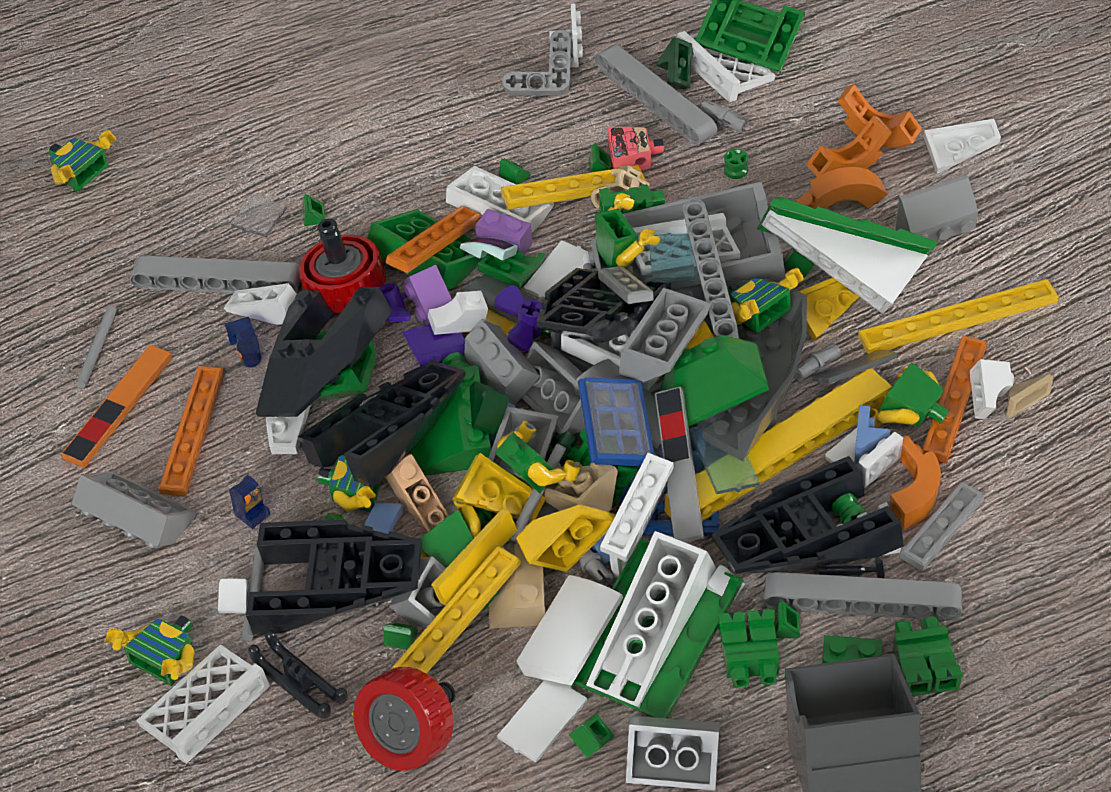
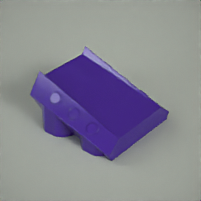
(433, 347)

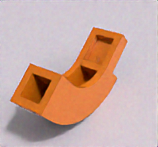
(859, 112)
(859, 153)
(844, 184)
(918, 499)

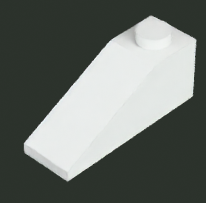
(262, 303)

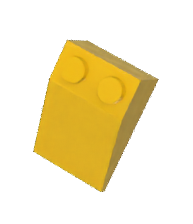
(563, 536)

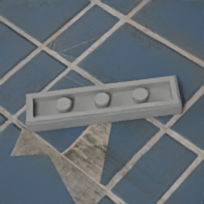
(625, 284)
(941, 526)

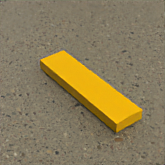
(495, 533)

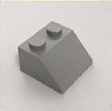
(422, 604)

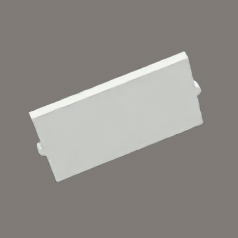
(557, 265)
(542, 719)

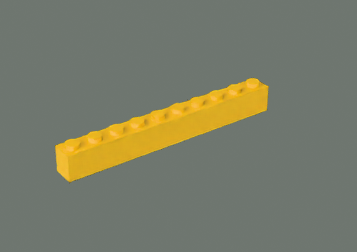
(799, 436)

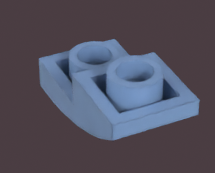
(384, 516)

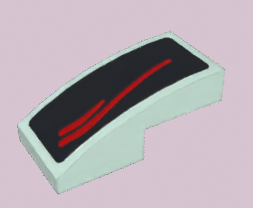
(482, 246)

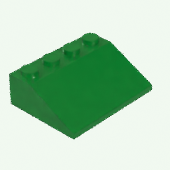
(397, 230)
(452, 440)

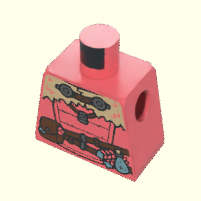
(632, 147)

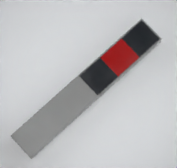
(682, 480)

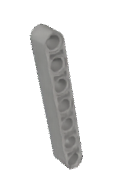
(656, 94)
(709, 269)
(211, 274)
(864, 596)

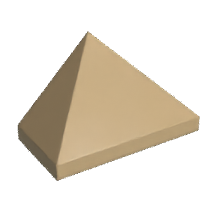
(1027, 393)

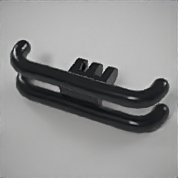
(297, 677)

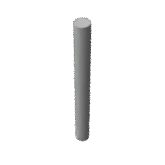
(96, 347)
(534, 497)
(255, 585)

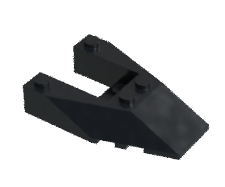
(582, 310)
(306, 364)
(385, 426)
(795, 531)
(345, 571)

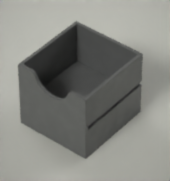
(853, 726)

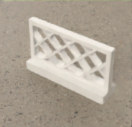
(720, 78)
(720, 232)
(636, 511)
(217, 712)

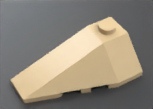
(592, 488)
(521, 597)

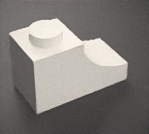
(459, 314)
(989, 381)

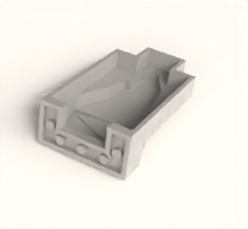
(743, 213)

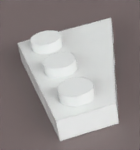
(960, 142)
(284, 433)

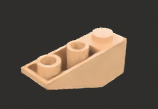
(416, 493)

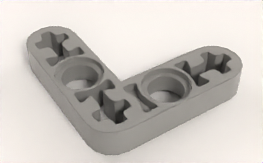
(549, 78)

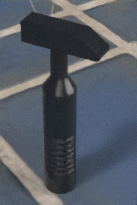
(852, 569)

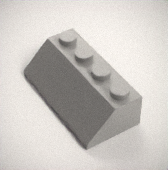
(662, 335)
(556, 388)
(132, 508)

